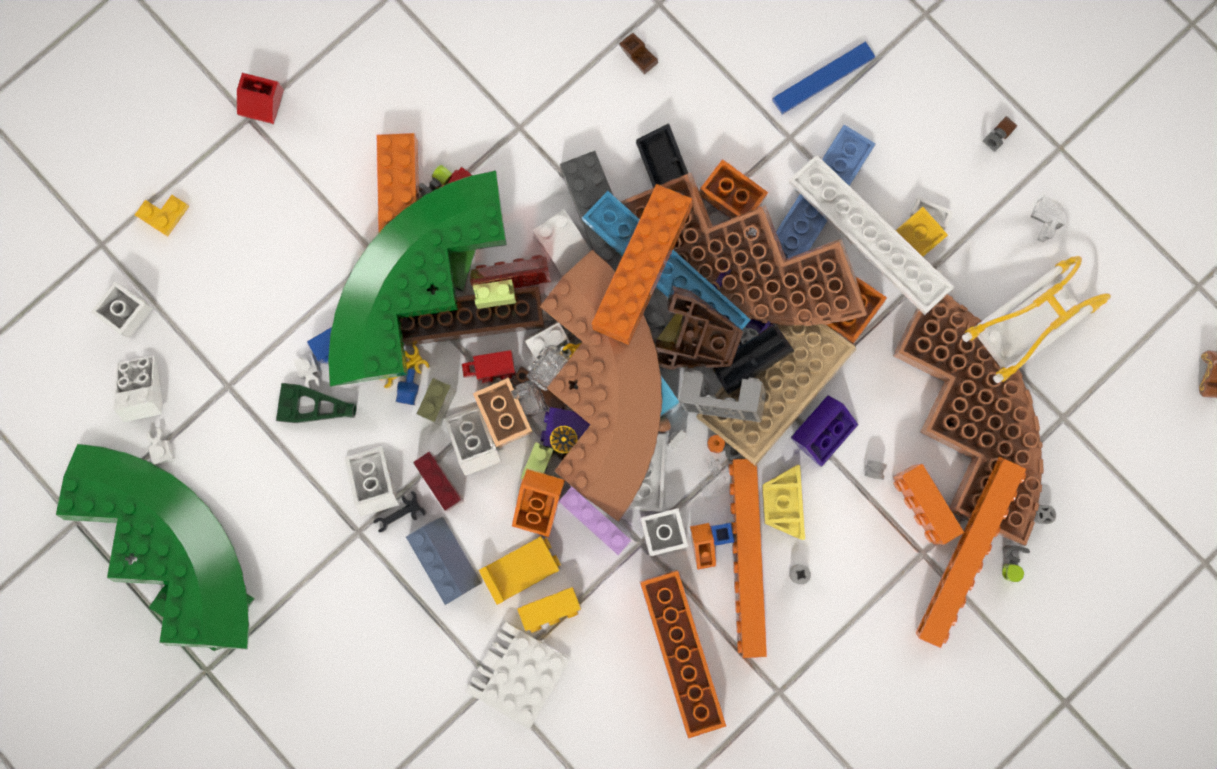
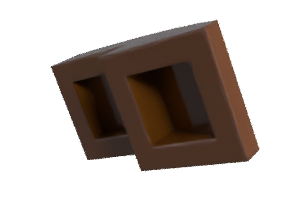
(638, 53)

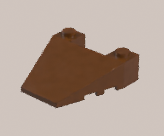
(702, 337)

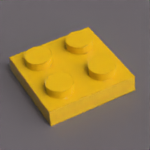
(922, 231)

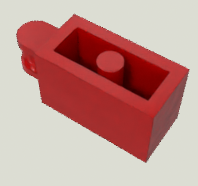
(491, 366)

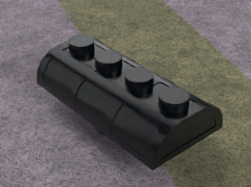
(661, 155)
(754, 358)

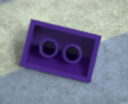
(824, 430)

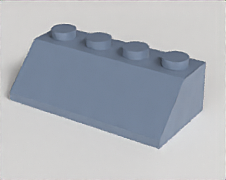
(443, 560)

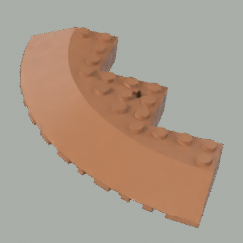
(763, 283)
(614, 393)
(983, 415)

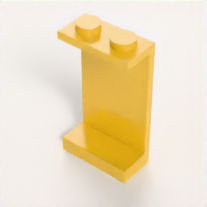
(520, 569)

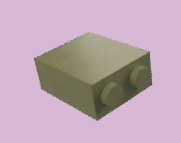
(436, 401)

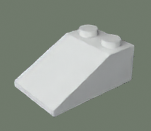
(561, 242)
(471, 440)
(371, 481)

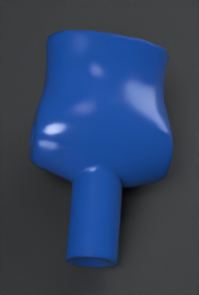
(407, 389)

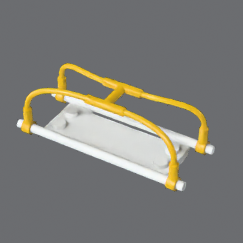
(1033, 319)

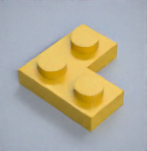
(164, 218)

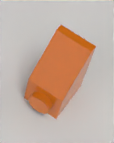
(703, 546)

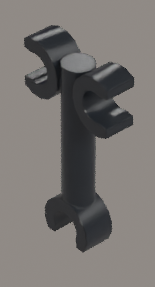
(413, 506)

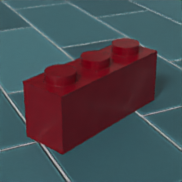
(438, 481)

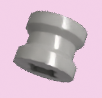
(747, 335)
(875, 470)
(1048, 514)
(799, 576)

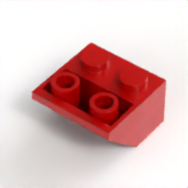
(258, 98)

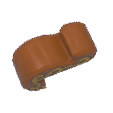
(1208, 386)

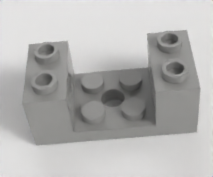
(695, 398)

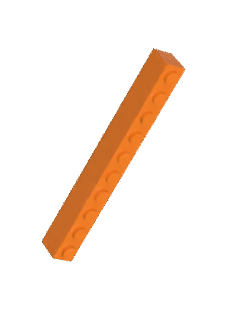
(970, 552)
(748, 559)

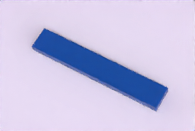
(823, 78)

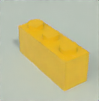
(549, 609)

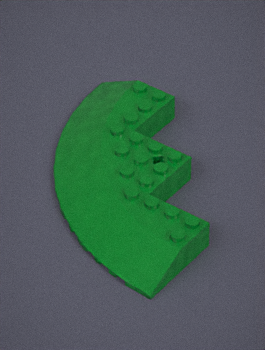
(402, 269)
(171, 537)

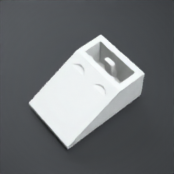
(549, 335)
(137, 389)

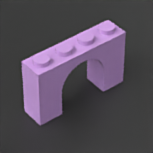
(595, 521)

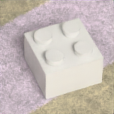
(122, 310)
(663, 532)

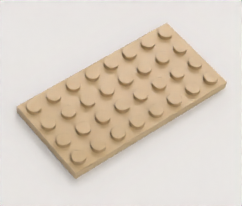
(788, 388)

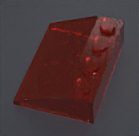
(520, 271)

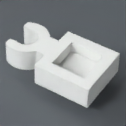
(307, 367)
(160, 450)

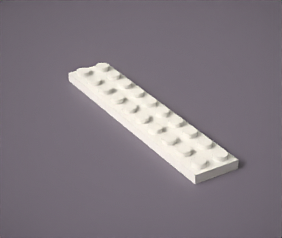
(871, 235)

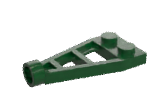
(290, 401)

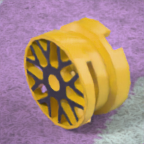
(563, 439)

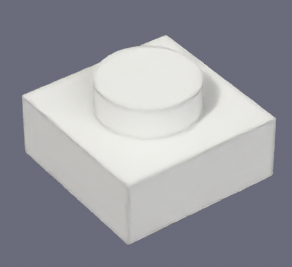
(676, 438)

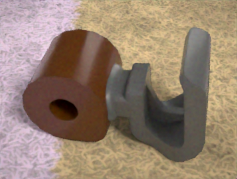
(1003, 130)

